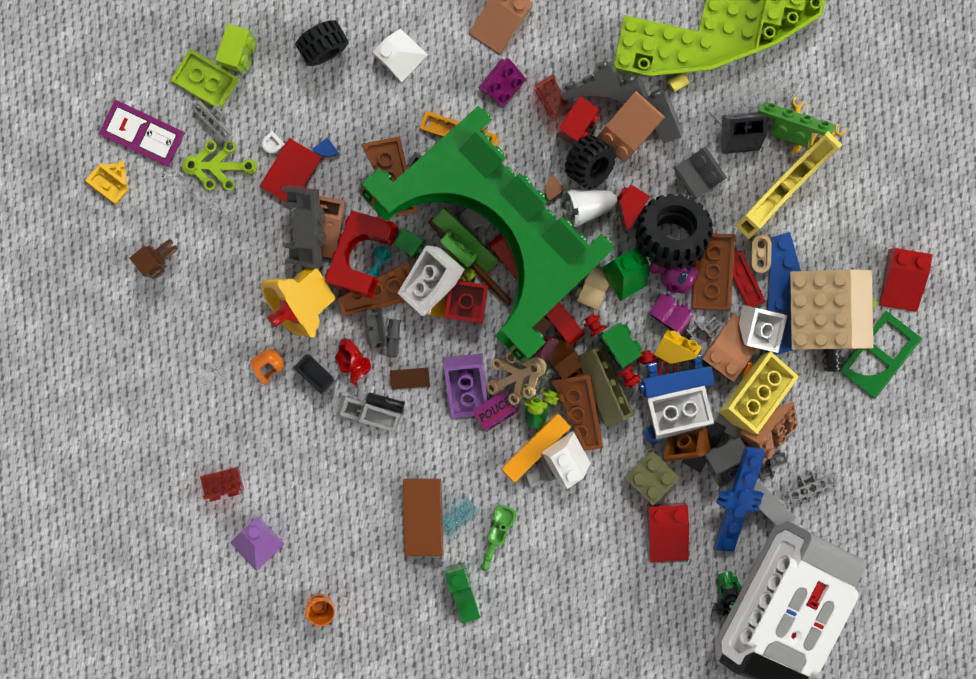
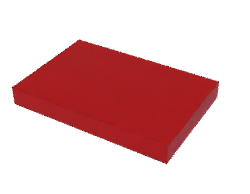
(292, 167)

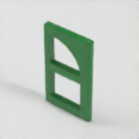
(875, 383)

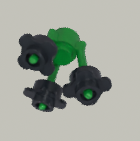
(729, 595)

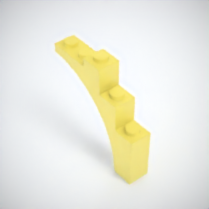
(787, 184)

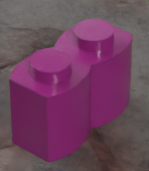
(670, 313)

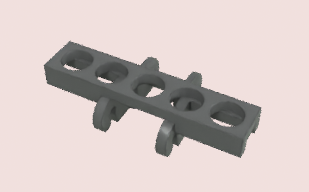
(771, 465)

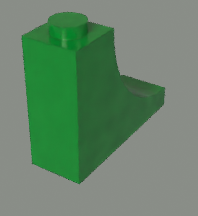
(462, 592)

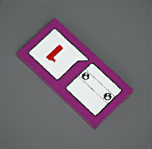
(141, 133)

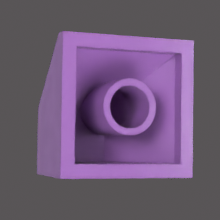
(257, 543)

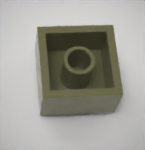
(651, 477)

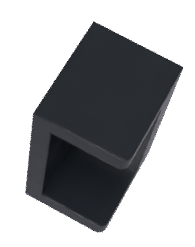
(314, 374)

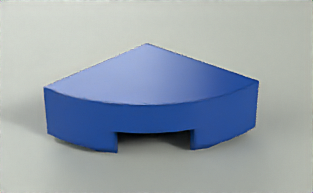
(325, 149)

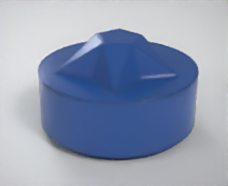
(650, 435)

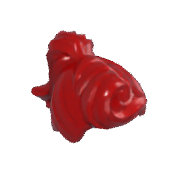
(352, 361)

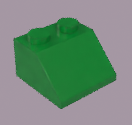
(627, 273)

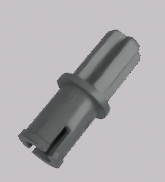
(393, 338)

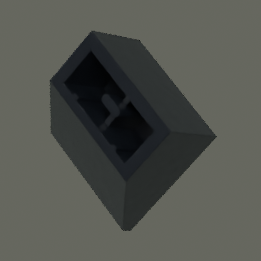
(743, 132)

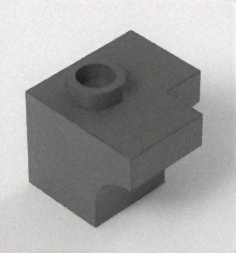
(472, 220)

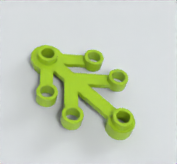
(216, 165)

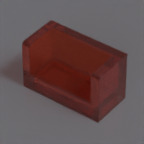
(551, 98)

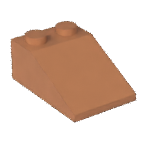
(500, 22)
(631, 126)
(727, 351)

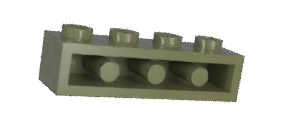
(606, 386)

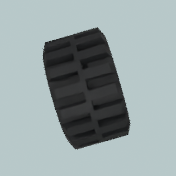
(322, 43)
(590, 161)

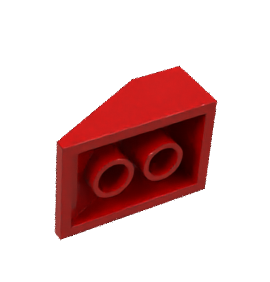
(905, 279)
(668, 532)

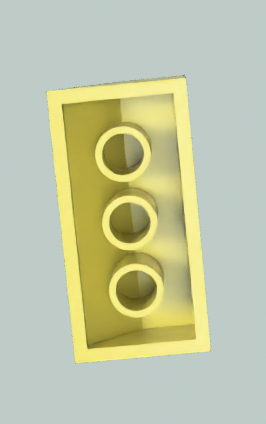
(759, 393)

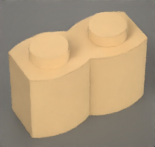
(593, 289)

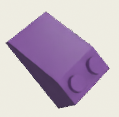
(465, 384)

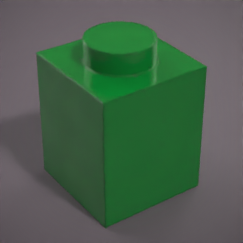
(409, 243)

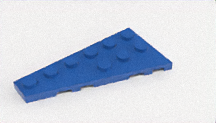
(779, 293)

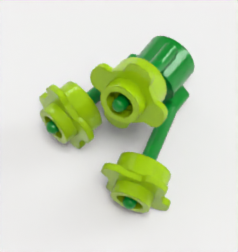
(535, 407)

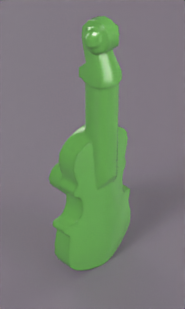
(503, 518)

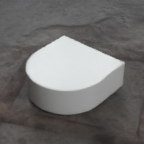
(272, 143)

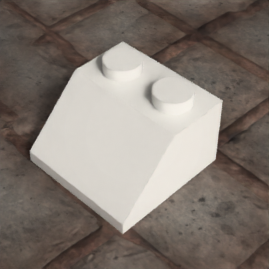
(567, 460)

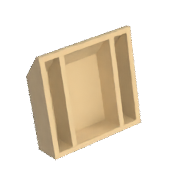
(831, 309)

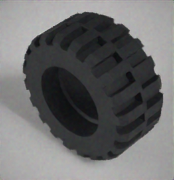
(676, 211)

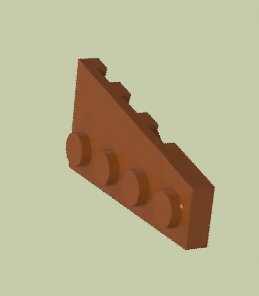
(389, 157)
(384, 295)
(579, 401)

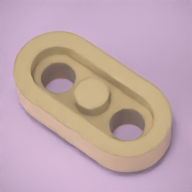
(762, 254)

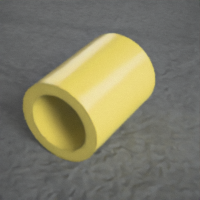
(678, 82)

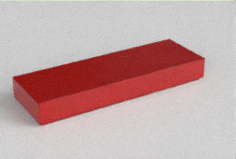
(746, 282)

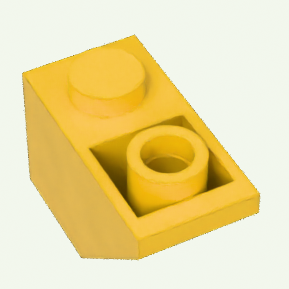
(676, 348)

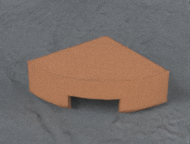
(553, 188)

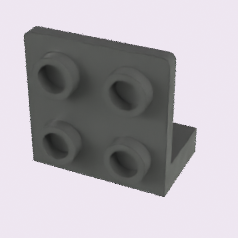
(699, 173)

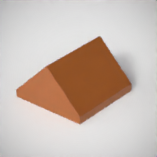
(687, 445)

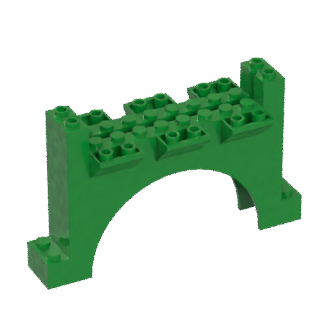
(471, 174)

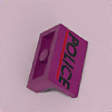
(495, 411)

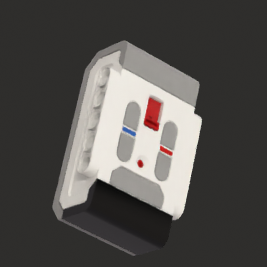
(790, 607)

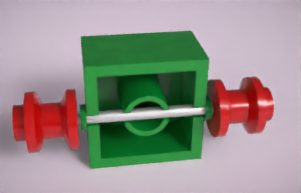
(619, 345)

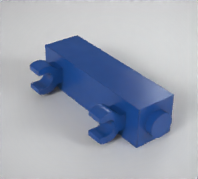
(676, 381)

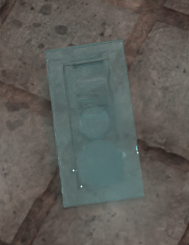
(459, 515)

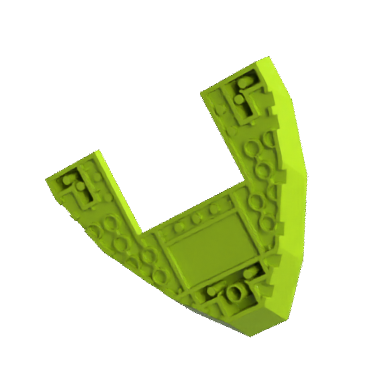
(725, 34)

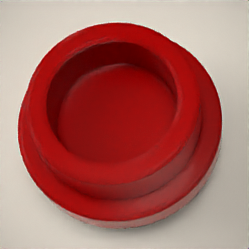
(647, 357)

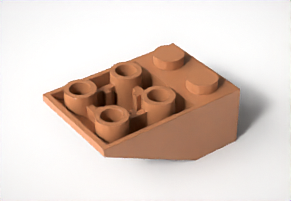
(334, 217)
(774, 430)

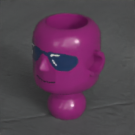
(675, 280)

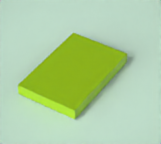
(204, 79)

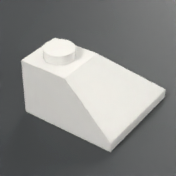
(399, 54)
(762, 328)

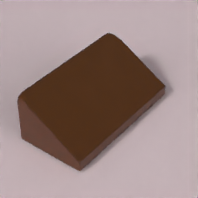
(410, 378)

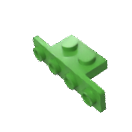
(793, 125)
(463, 242)

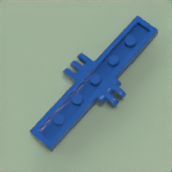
(740, 499)

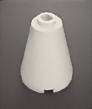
(587, 204)

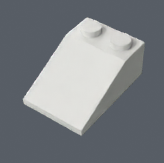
(430, 279)
(680, 412)

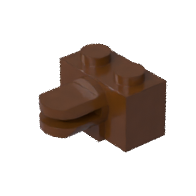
(151, 260)
(564, 360)

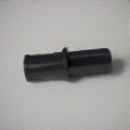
(385, 402)

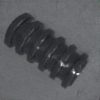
(833, 360)

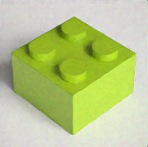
(236, 49)

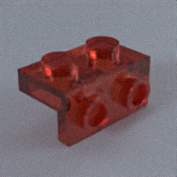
(222, 483)

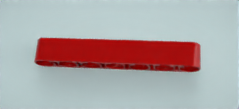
(558, 314)

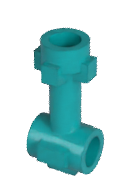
(381, 254)

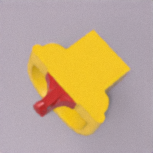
(297, 301)

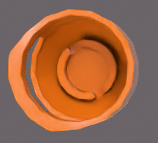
(267, 356)
(320, 610)

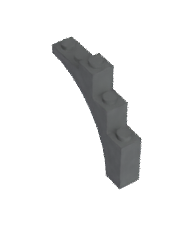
(608, 84)

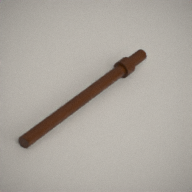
(479, 271)

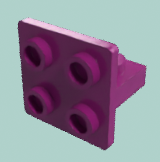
(502, 82)

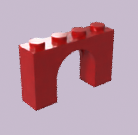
(357, 229)

